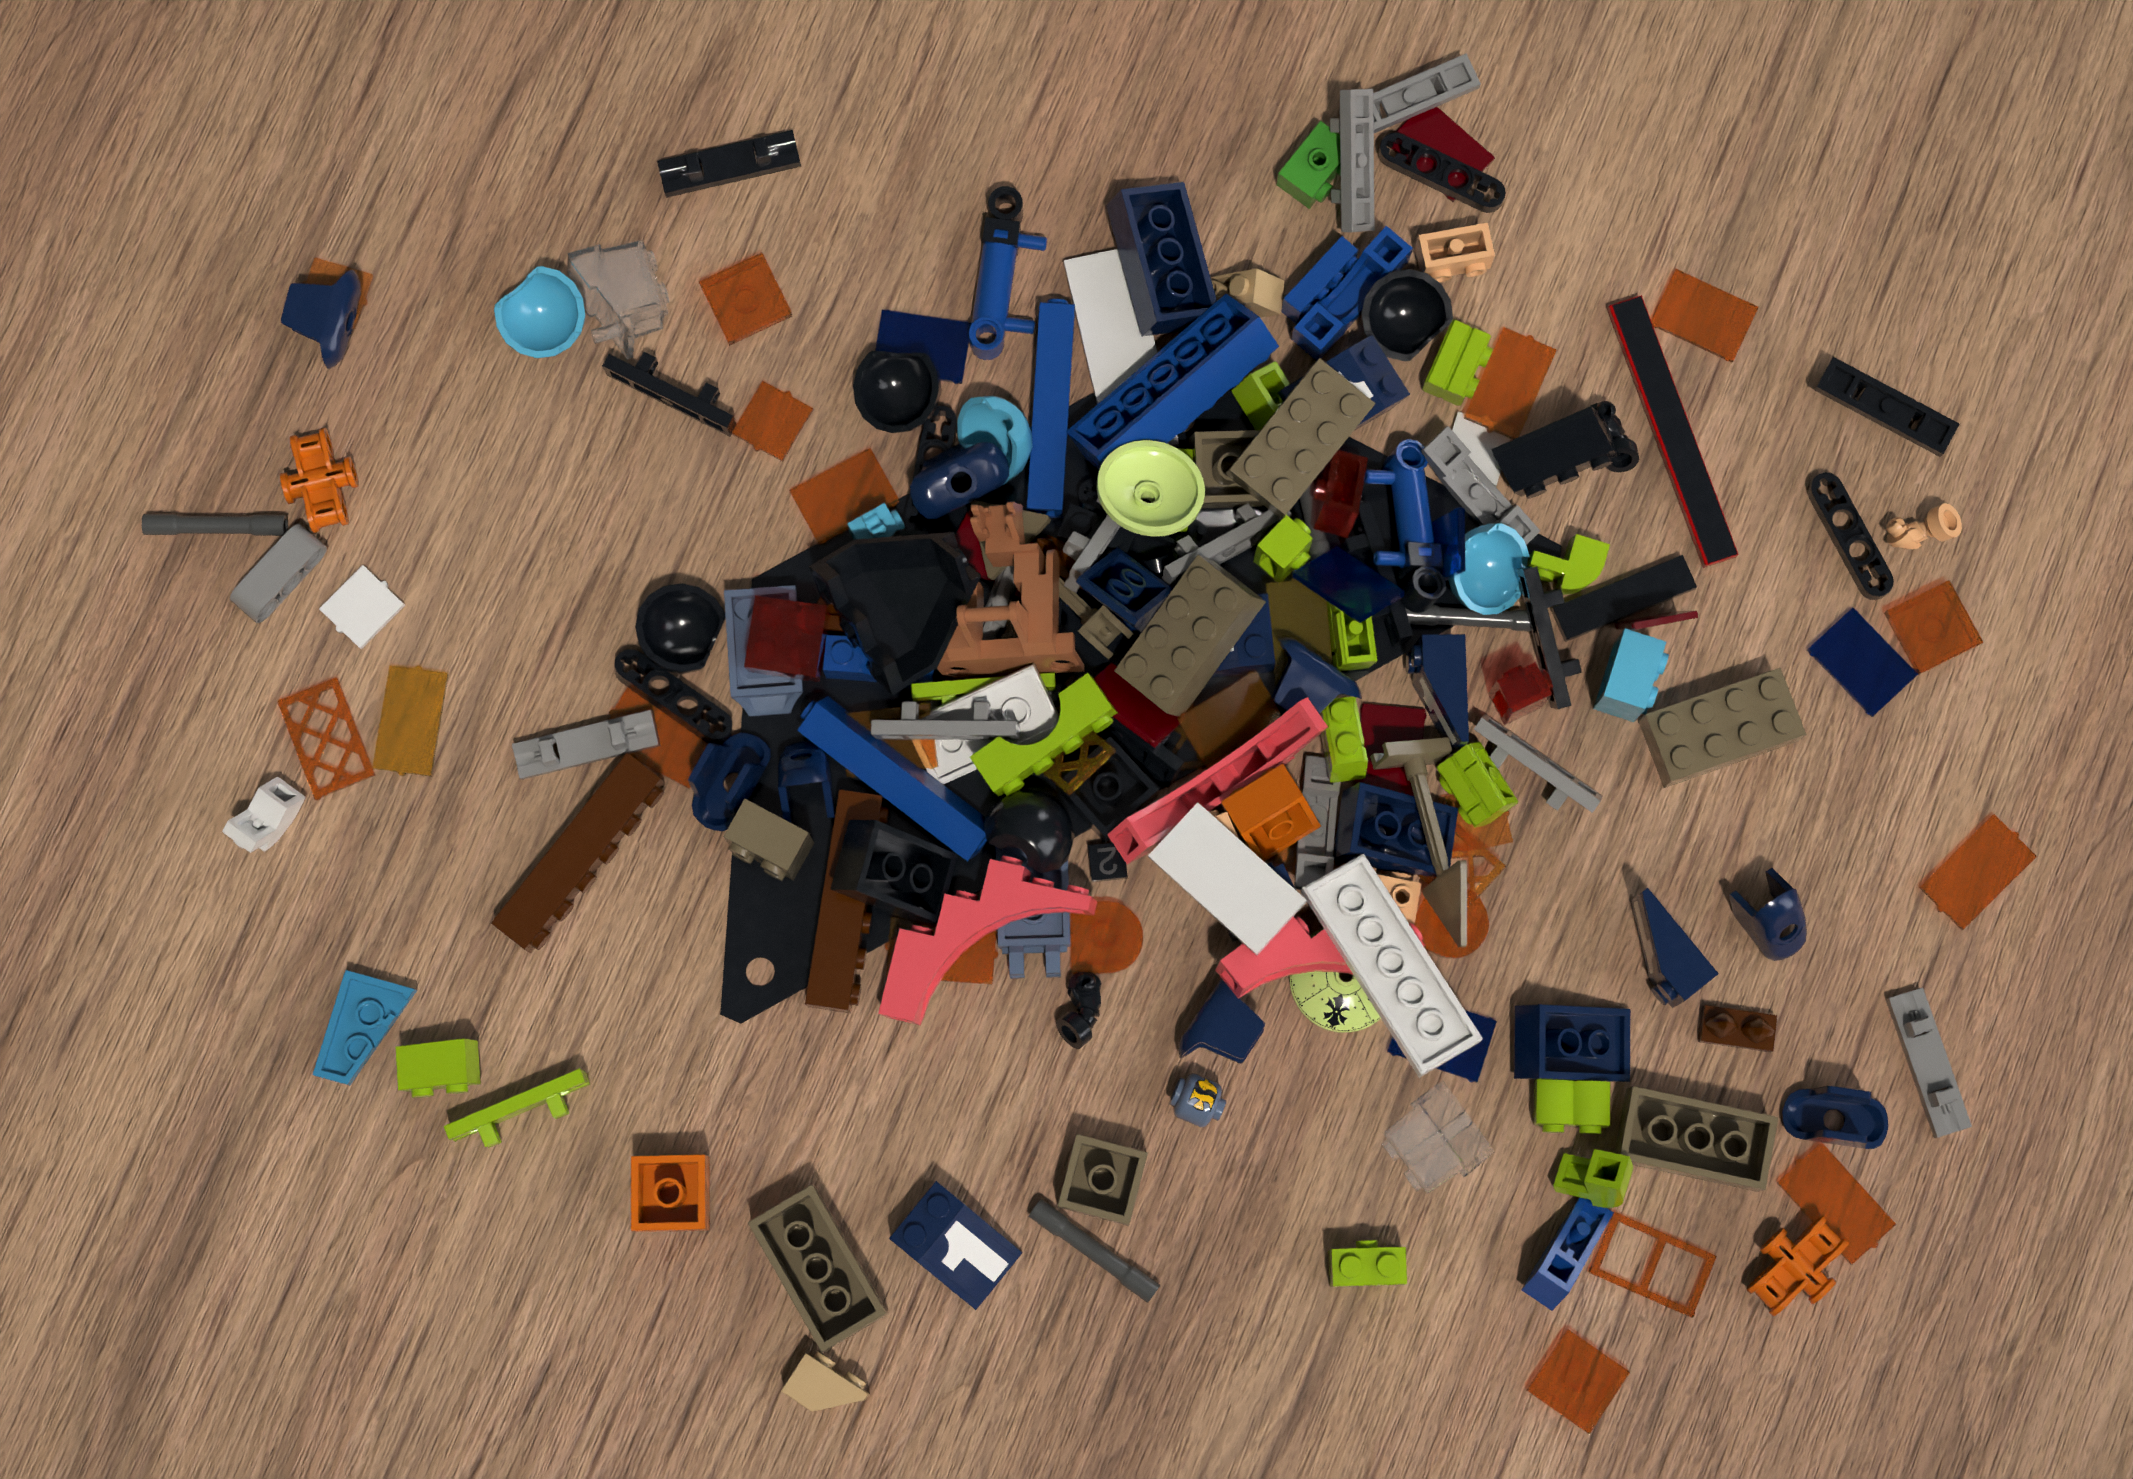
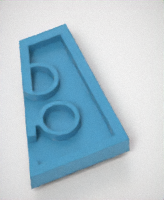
(358, 1024)

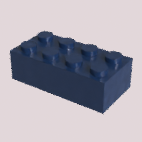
(1161, 256)

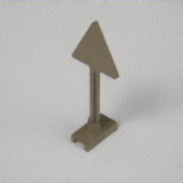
(1100, 625)
(1449, 890)

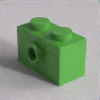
(1312, 167)

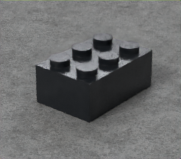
(893, 871)

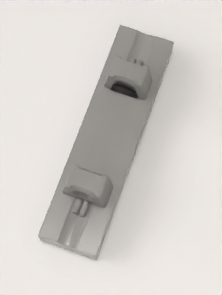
(1424, 92)
(1356, 160)
(1248, 534)
(1088, 551)
(914, 729)
(586, 744)
(1565, 782)
(1928, 1063)

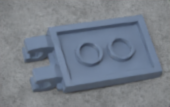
(1036, 933)

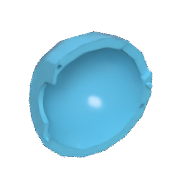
(541, 314)
(997, 422)
(1491, 565)

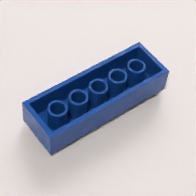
(1177, 381)

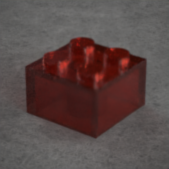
(787, 638)

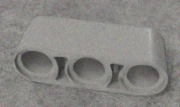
(278, 573)

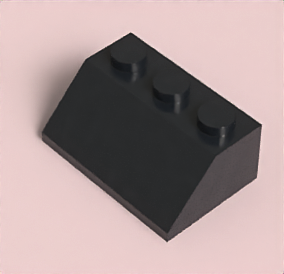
(1556, 452)

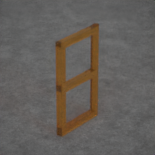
(1662, 1240)

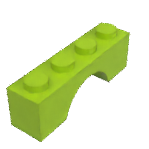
(1081, 711)

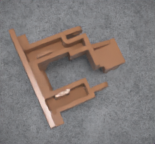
(1033, 620)

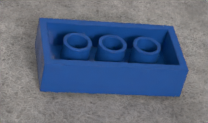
(1320, 280)

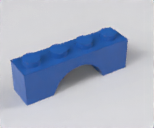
(1341, 308)

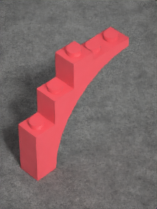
(1266, 750)
(1006, 897)
(1286, 954)

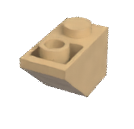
(1253, 289)
(820, 1386)

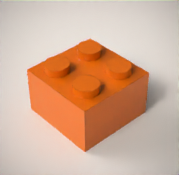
(1271, 813)
(670, 1193)

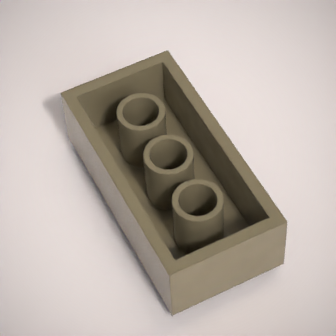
(1300, 438)
(1189, 636)
(1722, 727)
(1696, 1138)
(818, 1268)

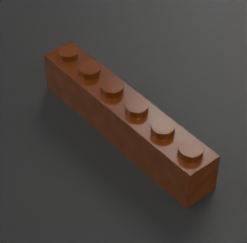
(579, 853)
(841, 918)

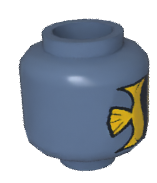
(1197, 1100)

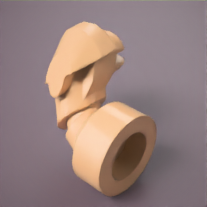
(1941, 522)

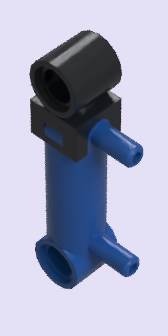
(996, 272)
(1418, 555)

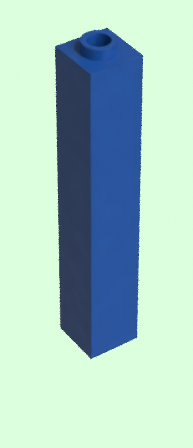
(1051, 408)
(895, 777)

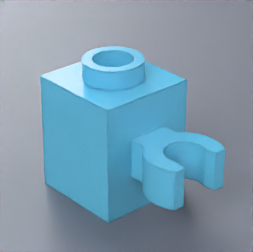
(876, 523)

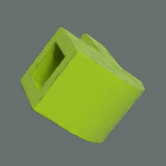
(1578, 569)
(1599, 1179)

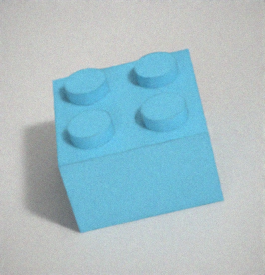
(1630, 675)

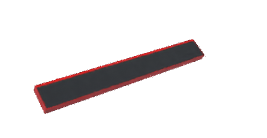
(1672, 431)

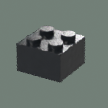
(1110, 792)

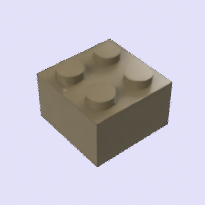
(1214, 455)
(769, 840)
(1102, 1180)

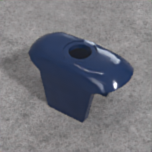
(324, 314)
(932, 486)
(1310, 677)
(738, 754)
(805, 771)
(1773, 918)
(1223, 1027)
(1864, 1117)

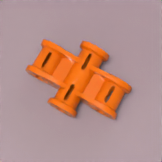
(319, 480)
(1808, 1256)

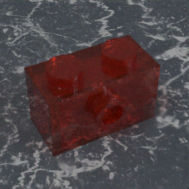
(1339, 493)
(1520, 692)

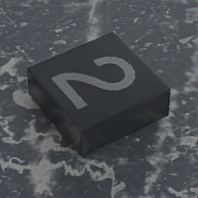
(1106, 863)

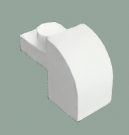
(266, 817)

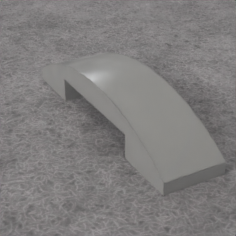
(1471, 486)
(1316, 849)

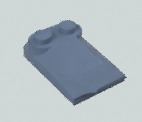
(753, 691)

